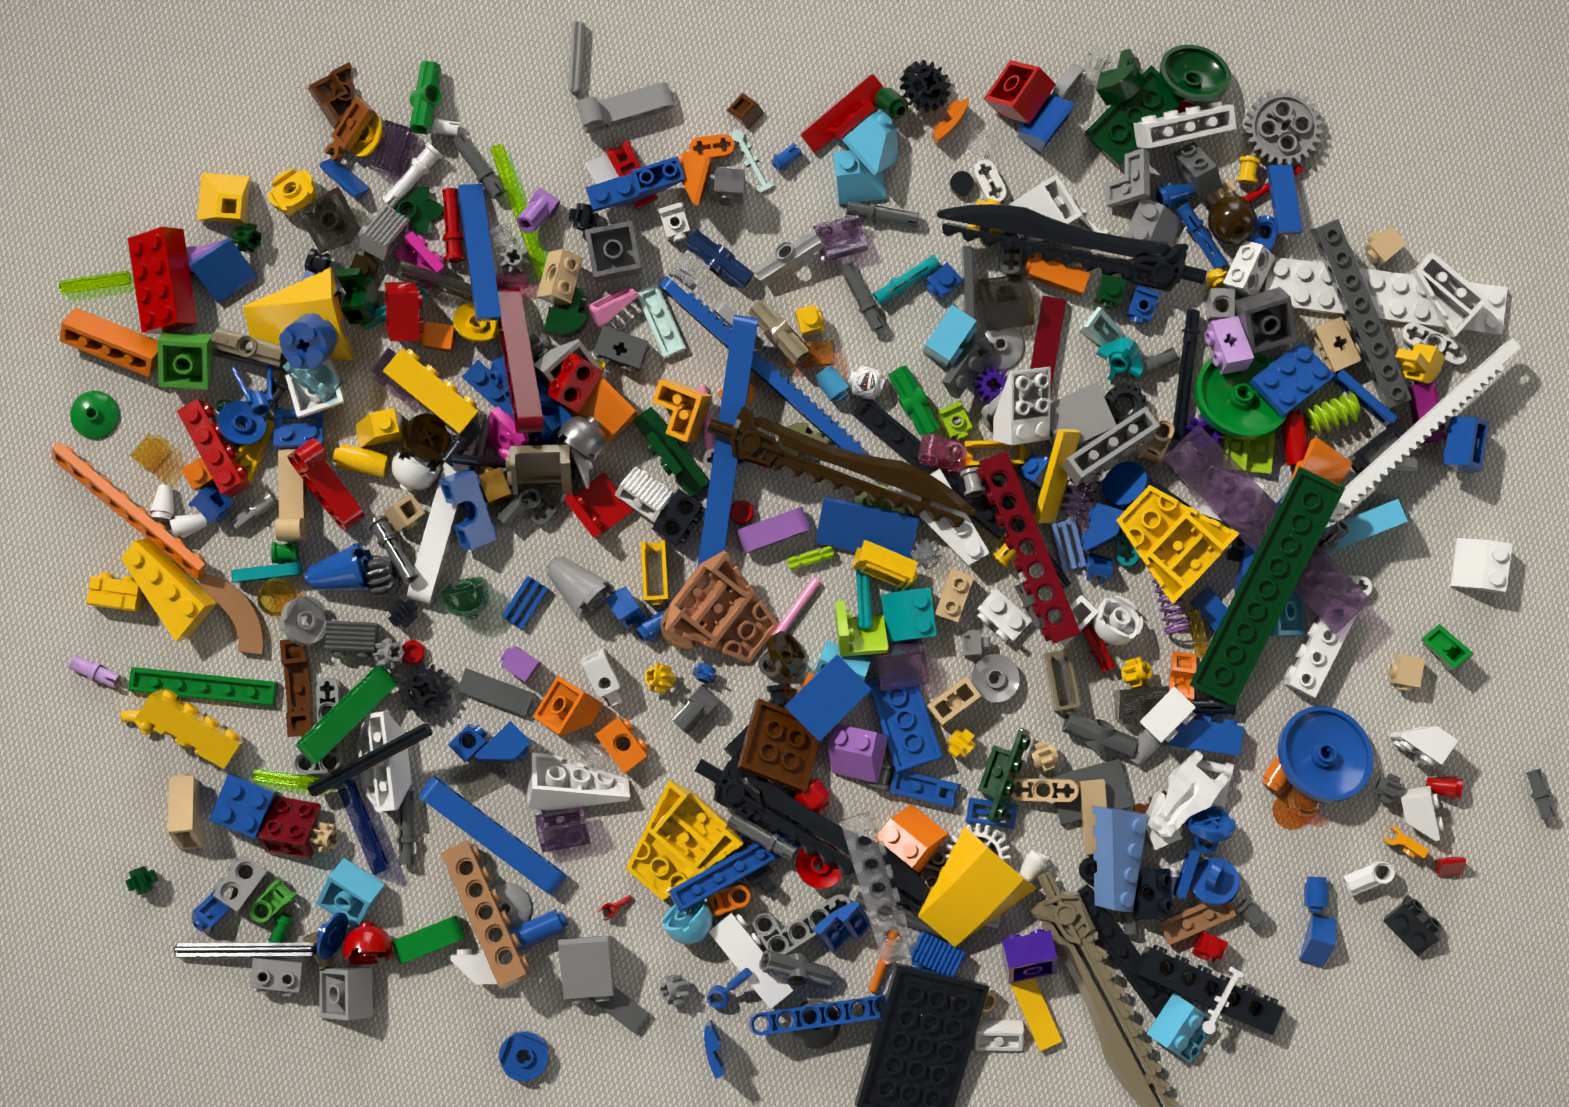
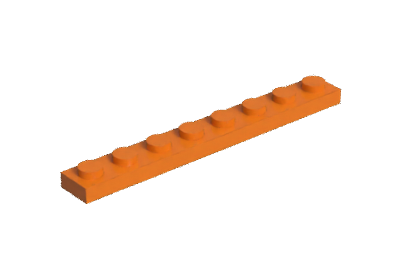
(122, 505)

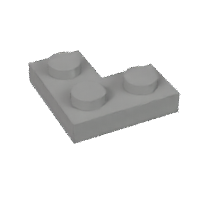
(1134, 184)

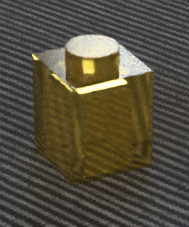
(152, 452)

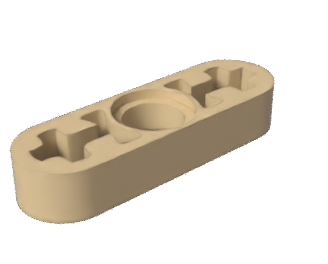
(1036, 797)

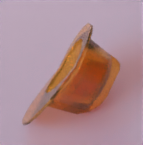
(1294, 809)

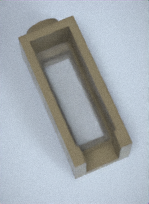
(1062, 681)

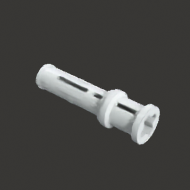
(420, 166)

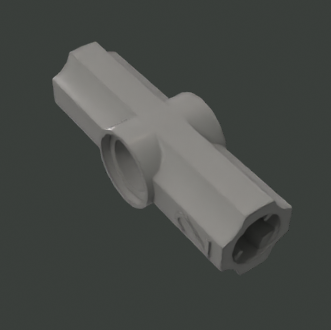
(789, 257)

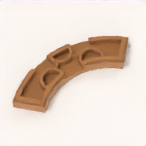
(239, 610)

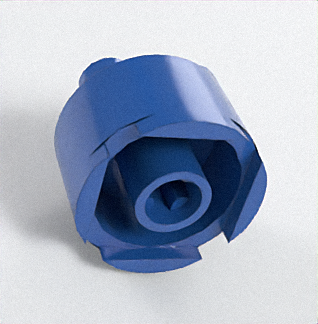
(308, 341)

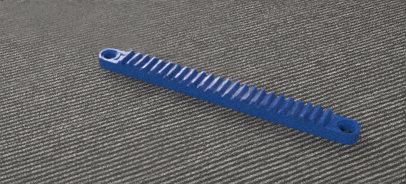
(761, 369)

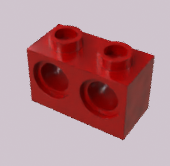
(580, 386)

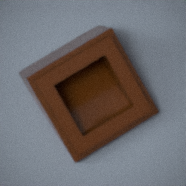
(745, 110)

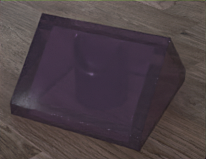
(902, 665)

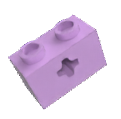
(1229, 345)

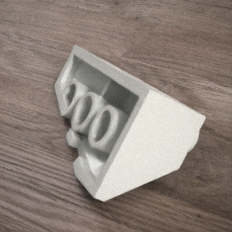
(563, 785)

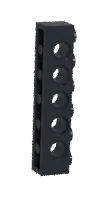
(1149, 968)

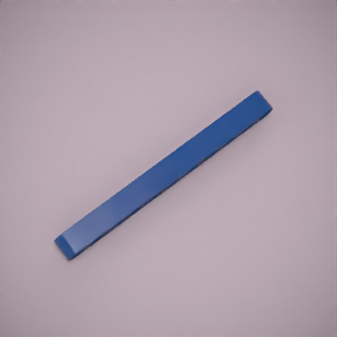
(724, 465)

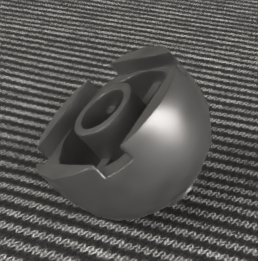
(584, 435)

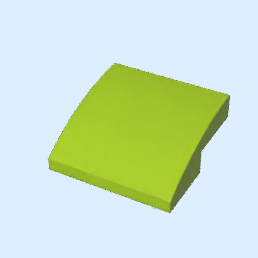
(1252, 455)

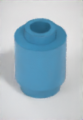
(832, 384)

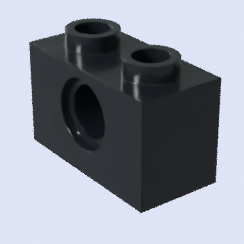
(1154, 894)

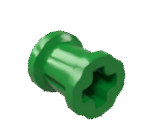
(284, 552)

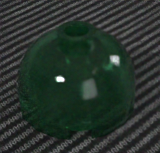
(466, 598)

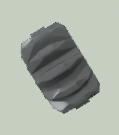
(382, 576)

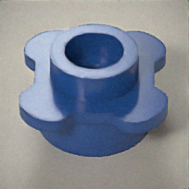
(705, 673)

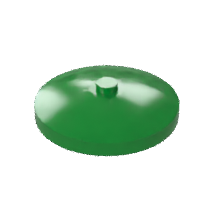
(1233, 404)

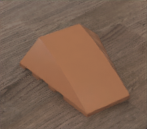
(721, 610)

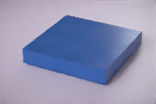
(223, 270)

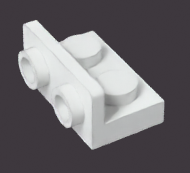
(1003, 616)

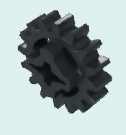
(925, 86)
(429, 678)

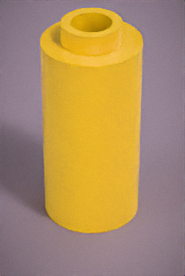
(362, 460)

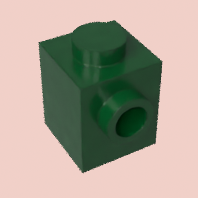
(1109, 292)

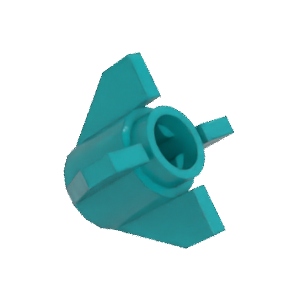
(1122, 356)

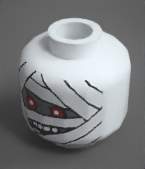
(866, 382)

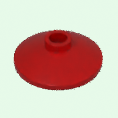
(821, 879)

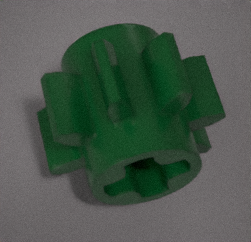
(246, 237)
(141, 880)

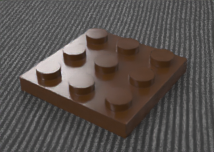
(778, 747)

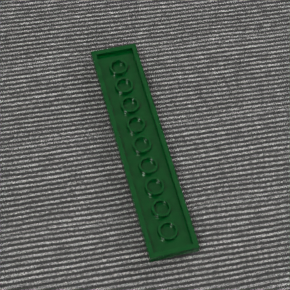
(1267, 585)

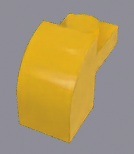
(1421, 363)

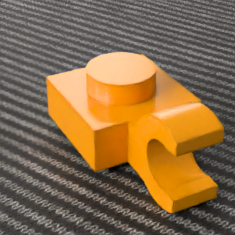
(1410, 846)

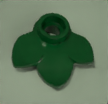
(423, 210)

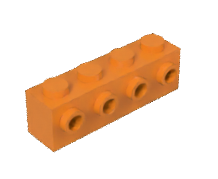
(110, 341)

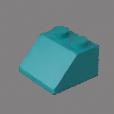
(908, 615)

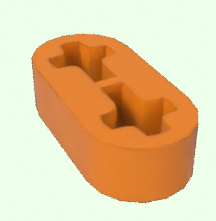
(713, 140)

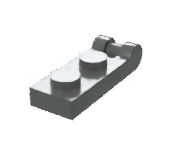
(968, 364)

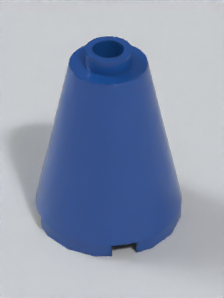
(341, 570)

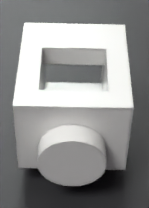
(672, 212)

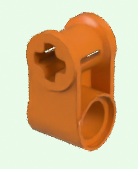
(726, 900)

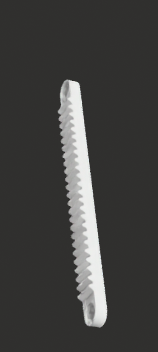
(1424, 427)

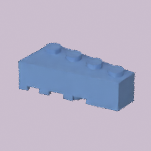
(1118, 856)

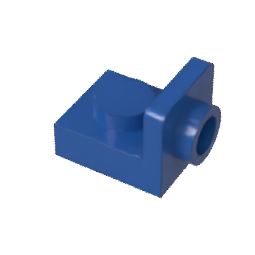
(943, 281)
(208, 914)

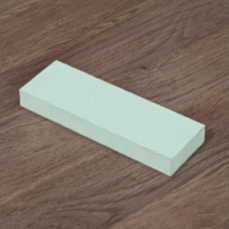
(661, 321)

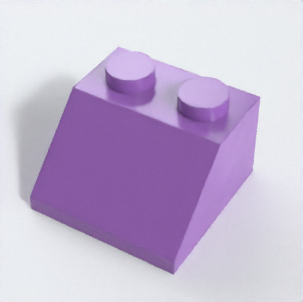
(857, 752)

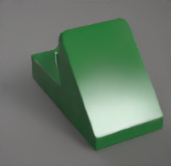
(1447, 648)

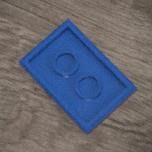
(828, 697)

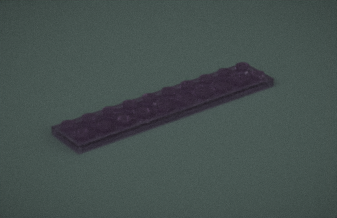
(1249, 512)

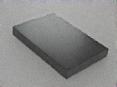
(1116, 789)

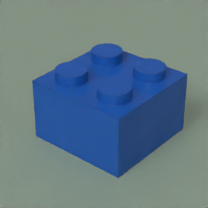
(243, 805)

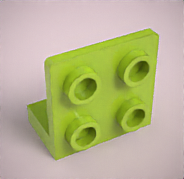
(855, 641)

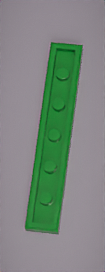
(204, 686)

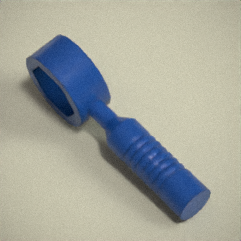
(732, 985)

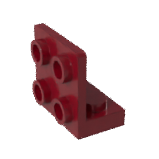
(289, 827)

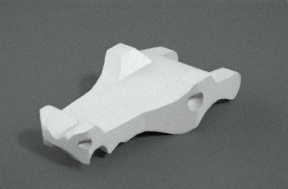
(1187, 794)

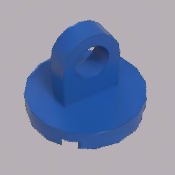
(1210, 825)
(1215, 882)

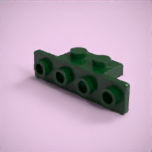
(674, 457)
(1001, 772)

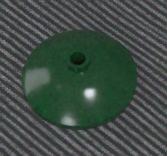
(1195, 73)

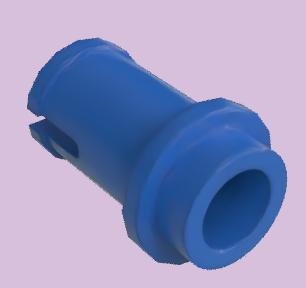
(786, 157)

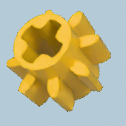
(1136, 672)
(659, 678)
(960, 743)

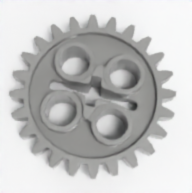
(1296, 110)

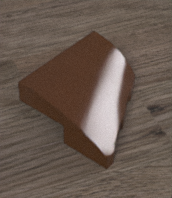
(334, 93)

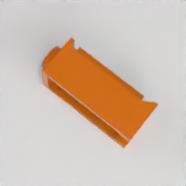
(1057, 275)

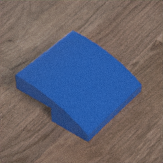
(839, 925)
(712, 1043)

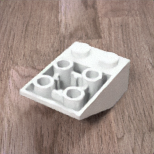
(1024, 408)

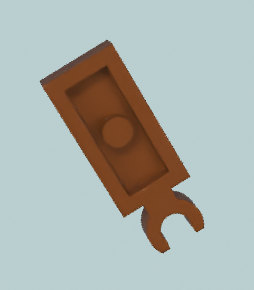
(349, 129)

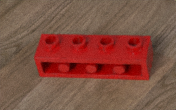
(214, 448)

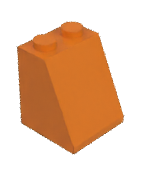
(609, 409)

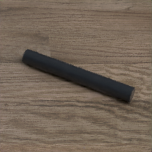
(477, 460)

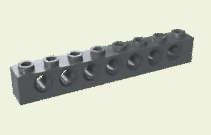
(1360, 313)

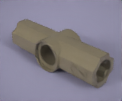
(779, 333)
(235, 344)

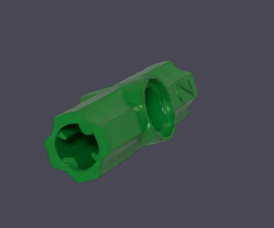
(425, 97)
(913, 401)

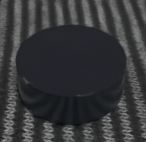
(961, 183)

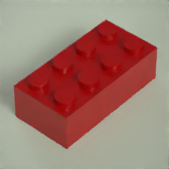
(162, 280)

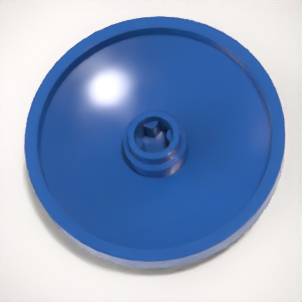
(1325, 754)

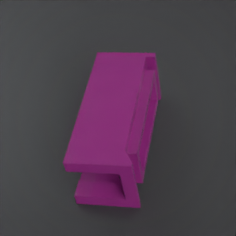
(1423, 399)

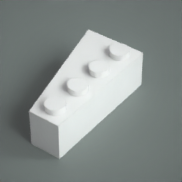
(962, 539)

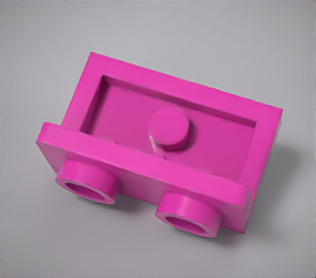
(416, 253)

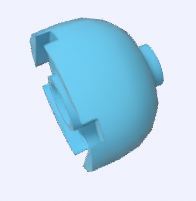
(690, 925)

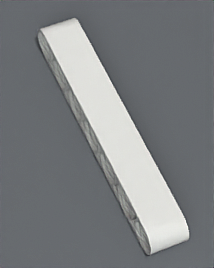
(436, 538)

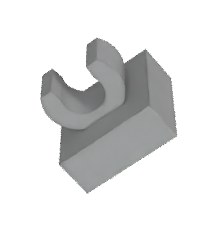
(973, 642)

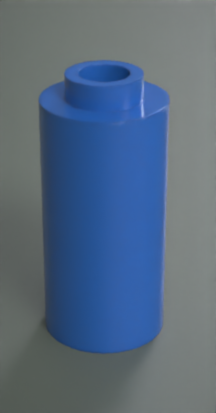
(540, 929)

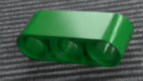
(428, 939)

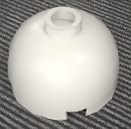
(413, 473)
(1117, 621)

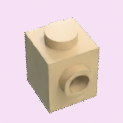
(1383, 245)
(404, 513)
(1406, 672)

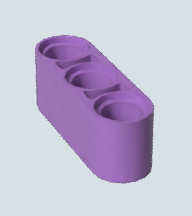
(773, 530)

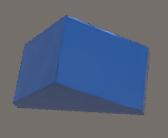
(1318, 940)

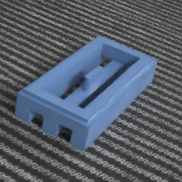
(1063, 525)

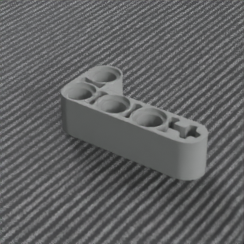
(624, 108)
(338, 750)
(805, 920)

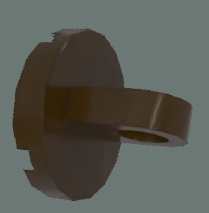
(426, 437)
(786, 656)

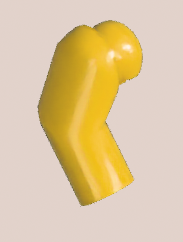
(129, 716)

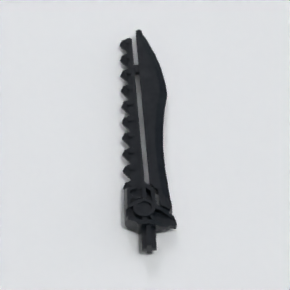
(1144, 269)
(746, 800)

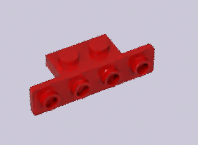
(844, 115)

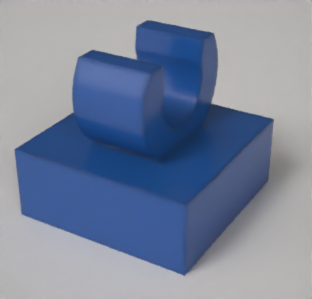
(1098, 566)

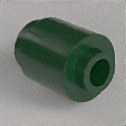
(891, 103)

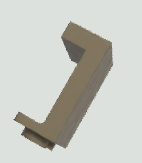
(539, 465)

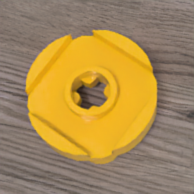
(299, 198)

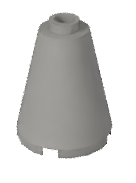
(579, 587)

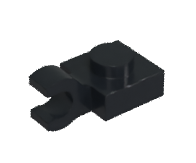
(761, 877)

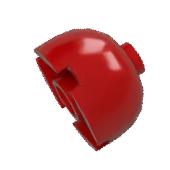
(367, 944)

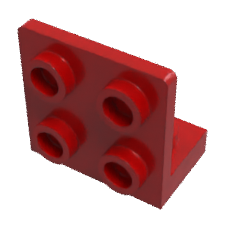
(598, 506)

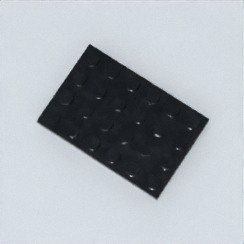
(921, 1039)

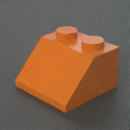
(912, 837)

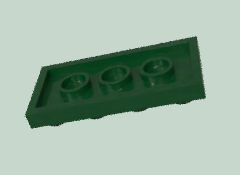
(1114, 129)

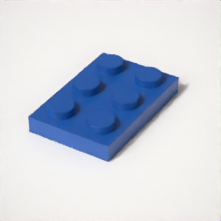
(1292, 379)

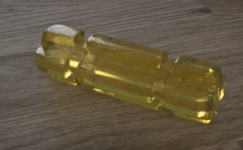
(1197, 631)

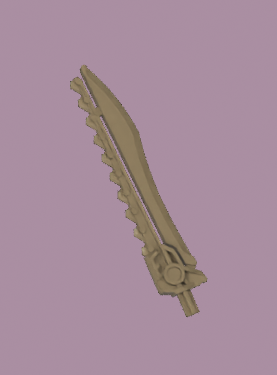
(1076, 926)

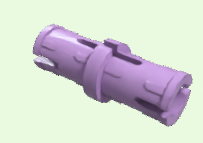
(94, 671)

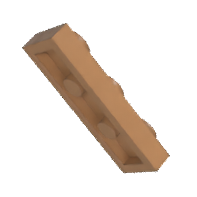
(1194, 921)

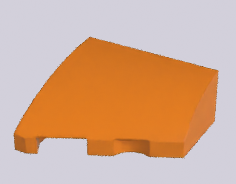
(1324, 461)

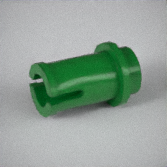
(281, 928)

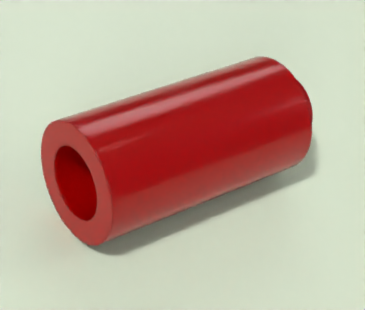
(1294, 437)

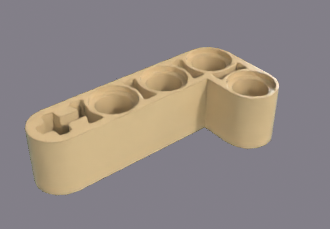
(293, 510)

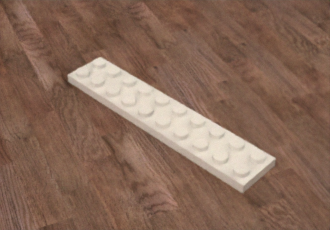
(1394, 295)

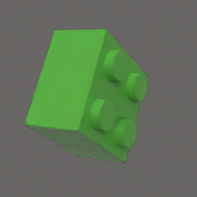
(185, 360)

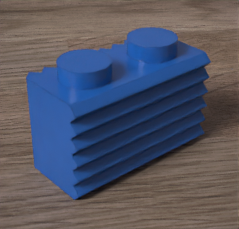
(936, 954)

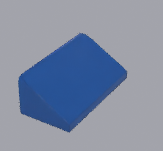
(345, 178)

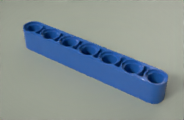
(492, 835)
(820, 1012)

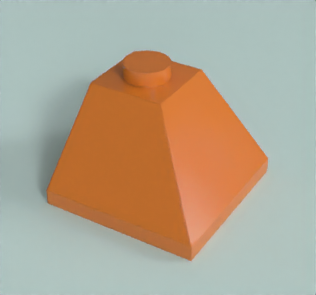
(696, 174)
(567, 708)

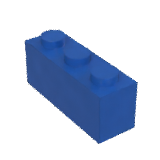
(1209, 736)

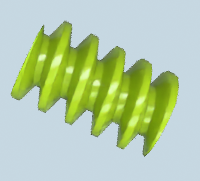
(1333, 412)

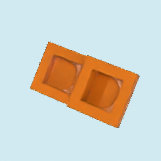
(1181, 673)

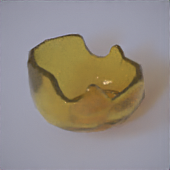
(275, 595)

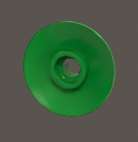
(105, 419)

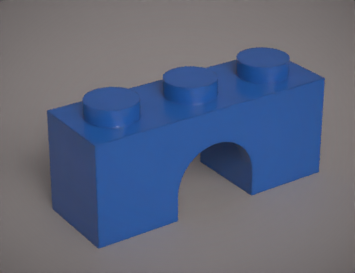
(477, 526)

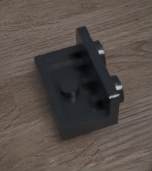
(1413, 925)

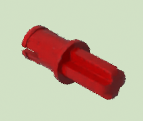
(1098, 648)

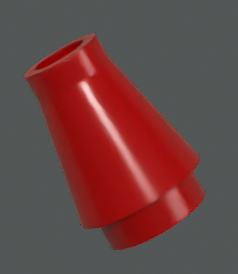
(1448, 787)

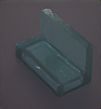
(318, 381)

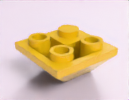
(223, 198)

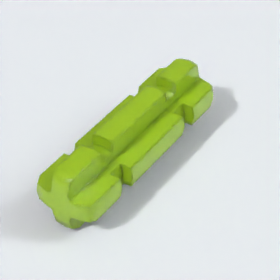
(810, 558)

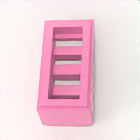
(609, 306)

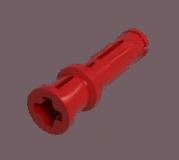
(452, 237)

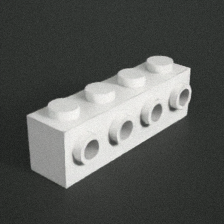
(1184, 126)
(1315, 658)

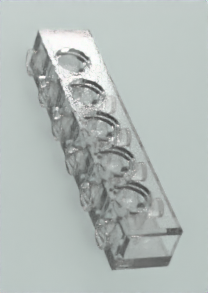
(889, 949)

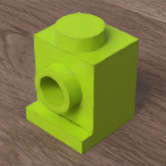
(946, 416)

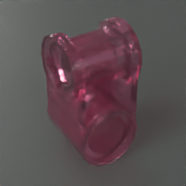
(939, 452)

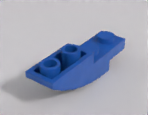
(636, 185)

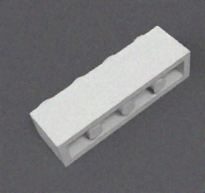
(746, 952)

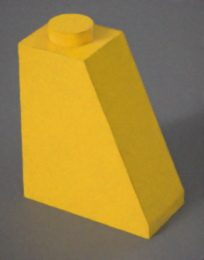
(380, 428)

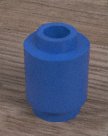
(1316, 894)

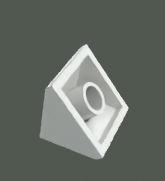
(307, 403)

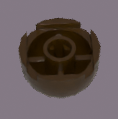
(1232, 220)

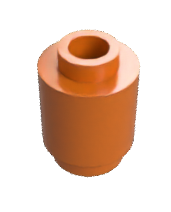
(1274, 777)

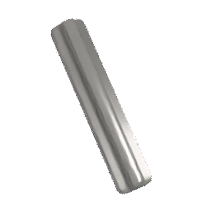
(576, 56)

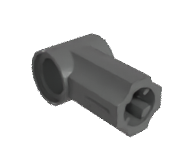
(518, 506)
(699, 705)

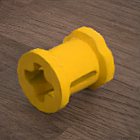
(1248, 170)
(1004, 561)

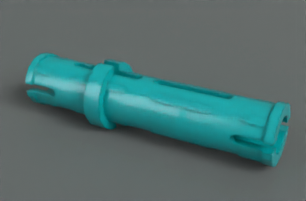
(884, 295)

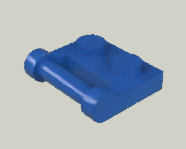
(294, 435)

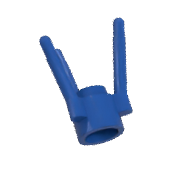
(257, 400)

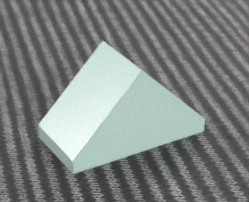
(1101, 328)

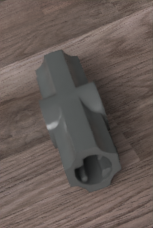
(1099, 735)
(796, 969)

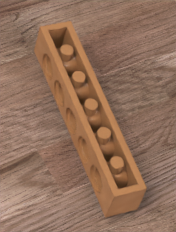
(455, 860)

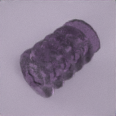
(1078, 499)

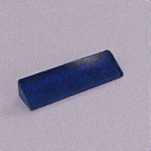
(363, 826)

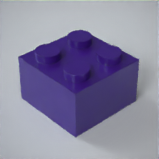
(1029, 956)

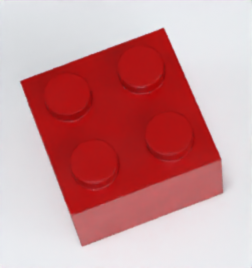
(1020, 91)
(402, 311)

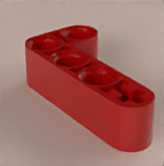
(325, 485)

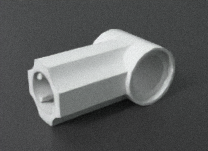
(1366, 877)

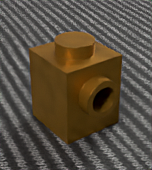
(494, 486)

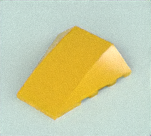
(273, 313)
(1173, 540)
(680, 841)
(971, 890)

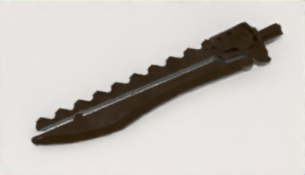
(765, 451)

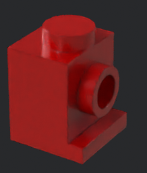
(1209, 947)

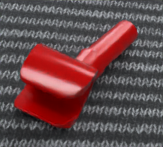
(613, 907)

